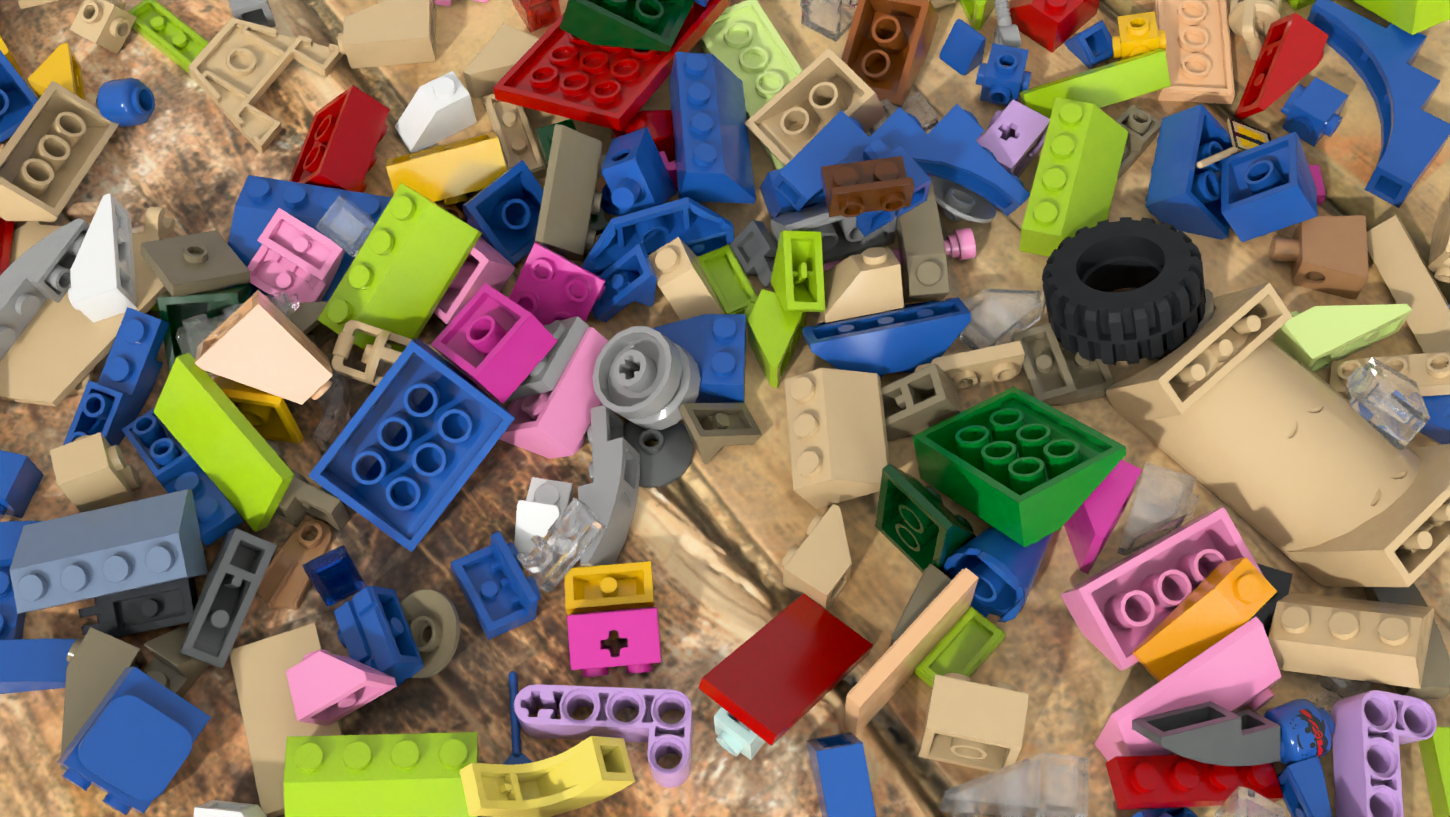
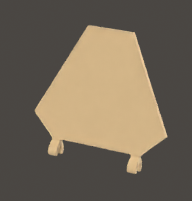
(62, 342)

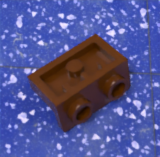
(866, 186)

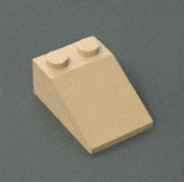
(811, 103)

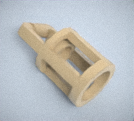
(1252, 21)
(378, 356)

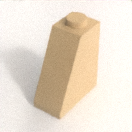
(390, 34)

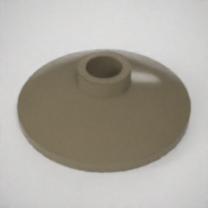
(433, 627)

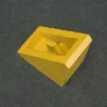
(61, 68)

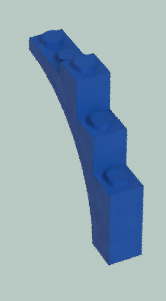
(1400, 92)
(944, 152)

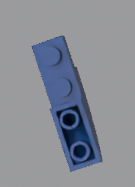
(123, 381)
(179, 472)

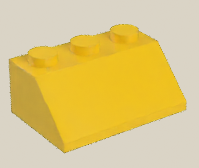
(450, 168)

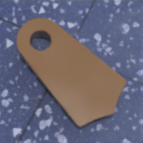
(285, 578)

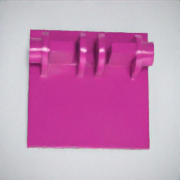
(555, 287)

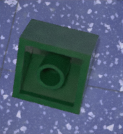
(183, 307)

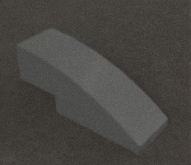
(1214, 735)

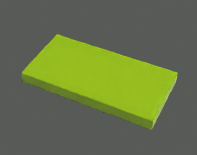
(223, 442)

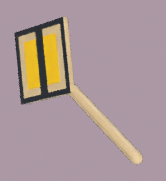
(1242, 138)

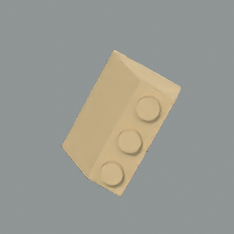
(836, 434)
(1351, 638)

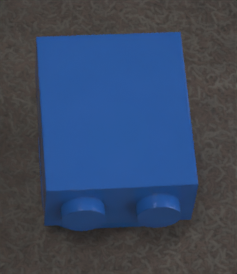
(133, 742)

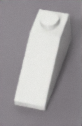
(104, 267)

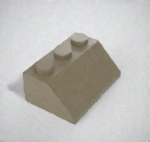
(570, 194)

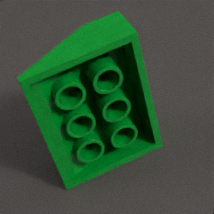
(1016, 463)

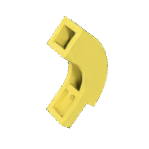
(549, 786)

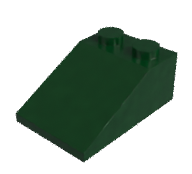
(627, 22)
(918, 521)

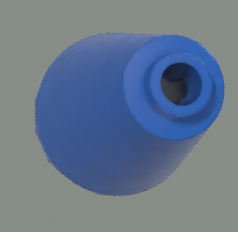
(1003, 570)

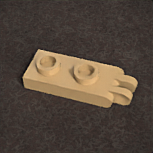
(982, 365)

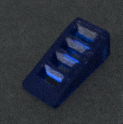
(335, 575)

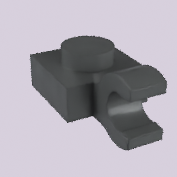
(755, 251)

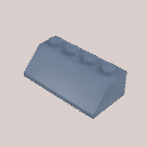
(107, 552)

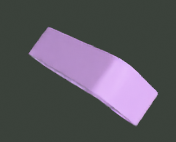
(606, 704)
(1368, 751)

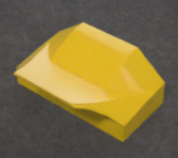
(609, 588)

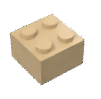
(973, 723)

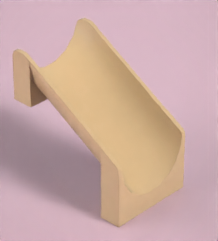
(1291, 450)

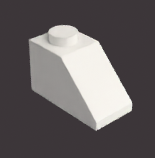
(436, 113)

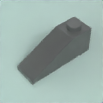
(226, 596)

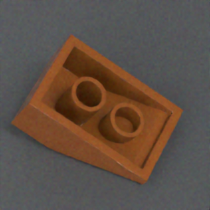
(890, 44)

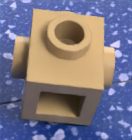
(104, 23)

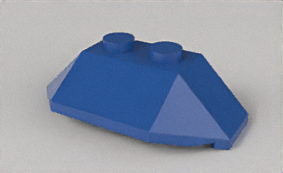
(655, 227)
(890, 339)

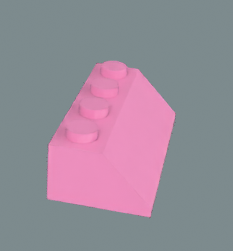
(1139, 591)
(1230, 674)

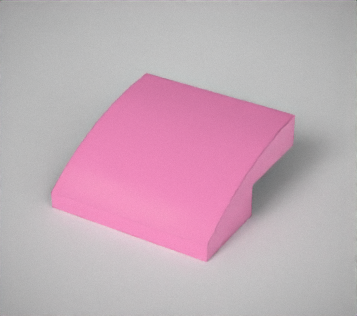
(294, 259)

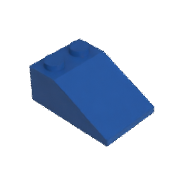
(720, 351)

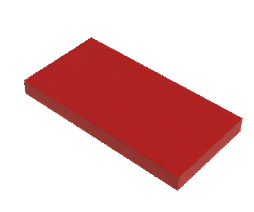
(785, 668)

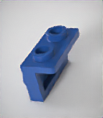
(497, 587)

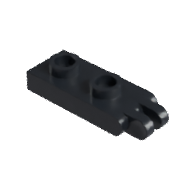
(143, 608)

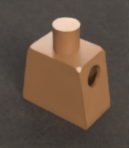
(1326, 254)

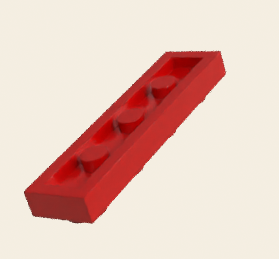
(1184, 782)

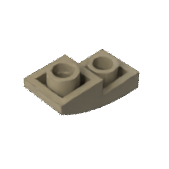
(1142, 131)

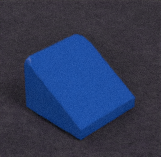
(1092, 45)
(963, 48)

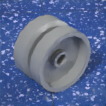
(646, 377)

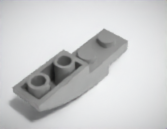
(36, 276)
(613, 486)

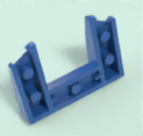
(24, 662)

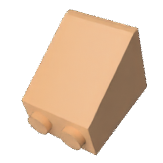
(266, 353)

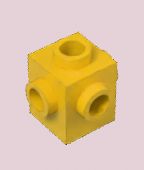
(1137, 35)

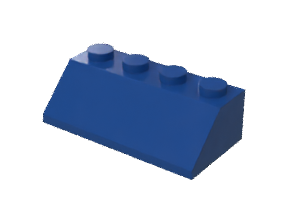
(710, 131)

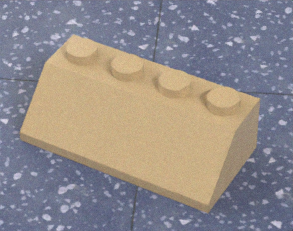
(50, 155)

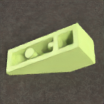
(1338, 331)

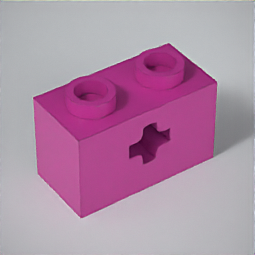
(590, 630)

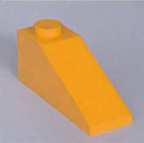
(1205, 617)

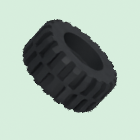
(1127, 323)

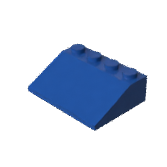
(305, 202)
(412, 444)

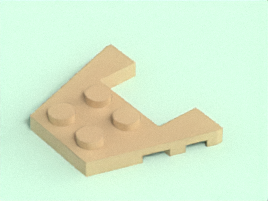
(245, 63)

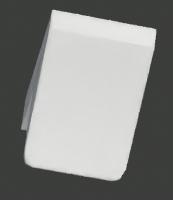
(542, 507)

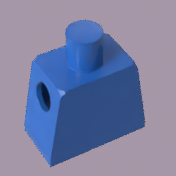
(636, 178)

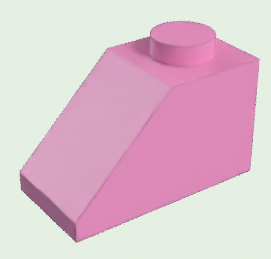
(333, 686)

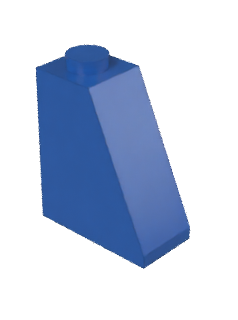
(841, 776)

